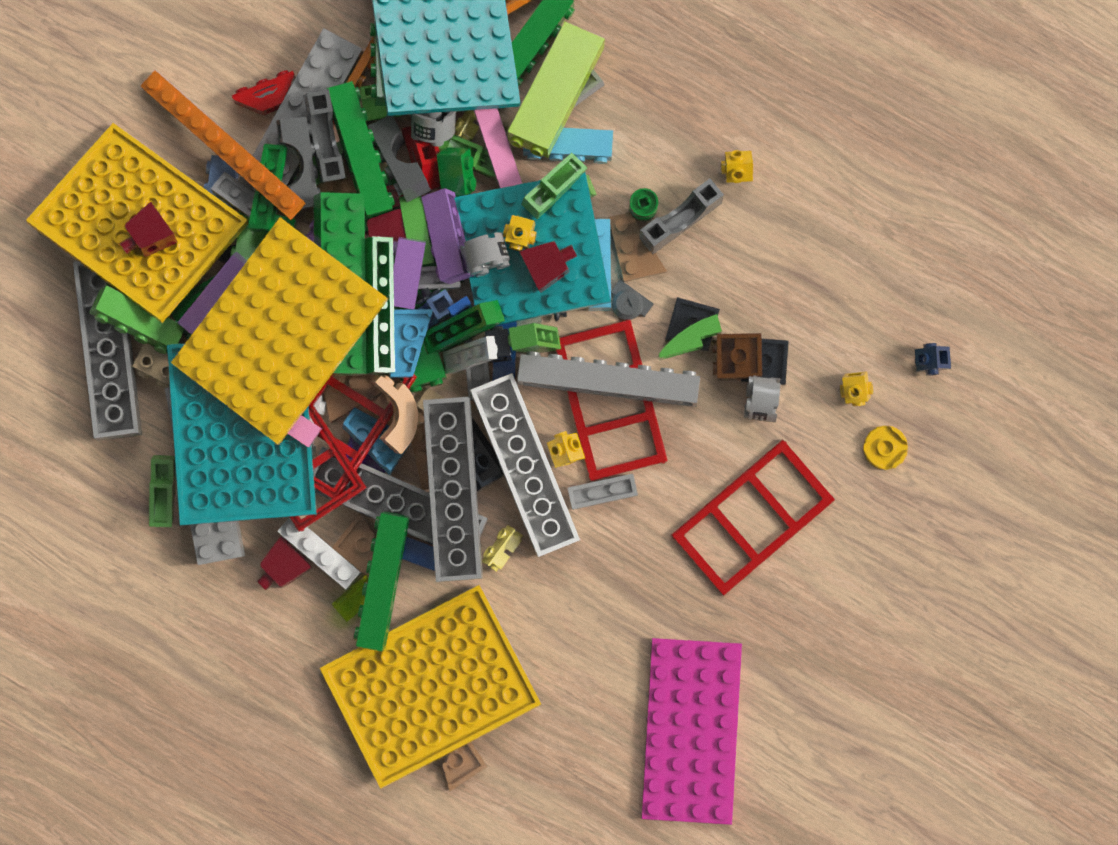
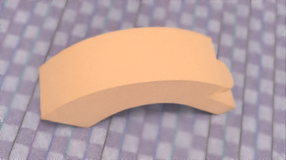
(405, 414)

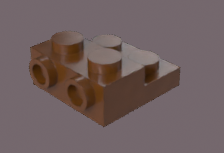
(737, 356)

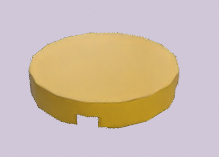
(885, 447)

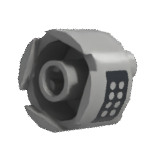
(433, 127)
(484, 254)
(763, 399)

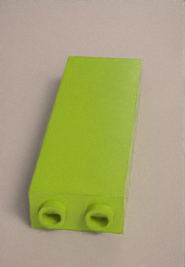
(555, 90)

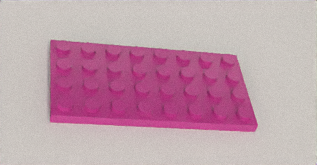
(691, 731)

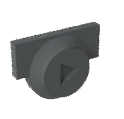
(628, 302)

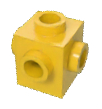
(738, 166)
(518, 225)
(859, 381)
(565, 449)

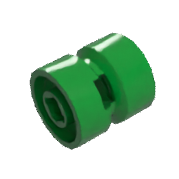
(643, 204)

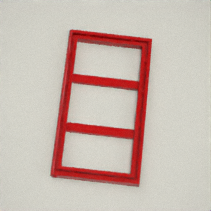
(649, 415)
(335, 450)
(357, 456)
(712, 507)

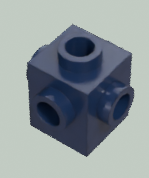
(932, 359)

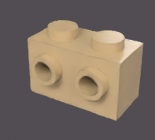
(153, 364)

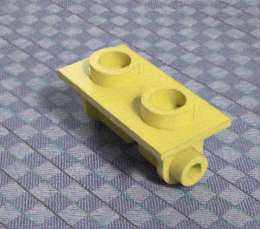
(465, 126)
(494, 555)

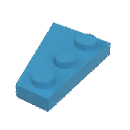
(409, 333)
(359, 426)

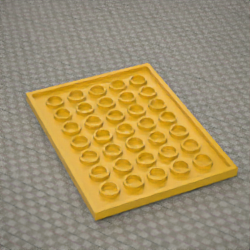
(108, 189)
(279, 331)
(431, 688)

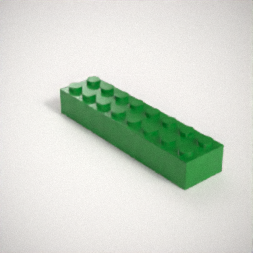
(341, 233)

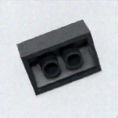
(486, 462)

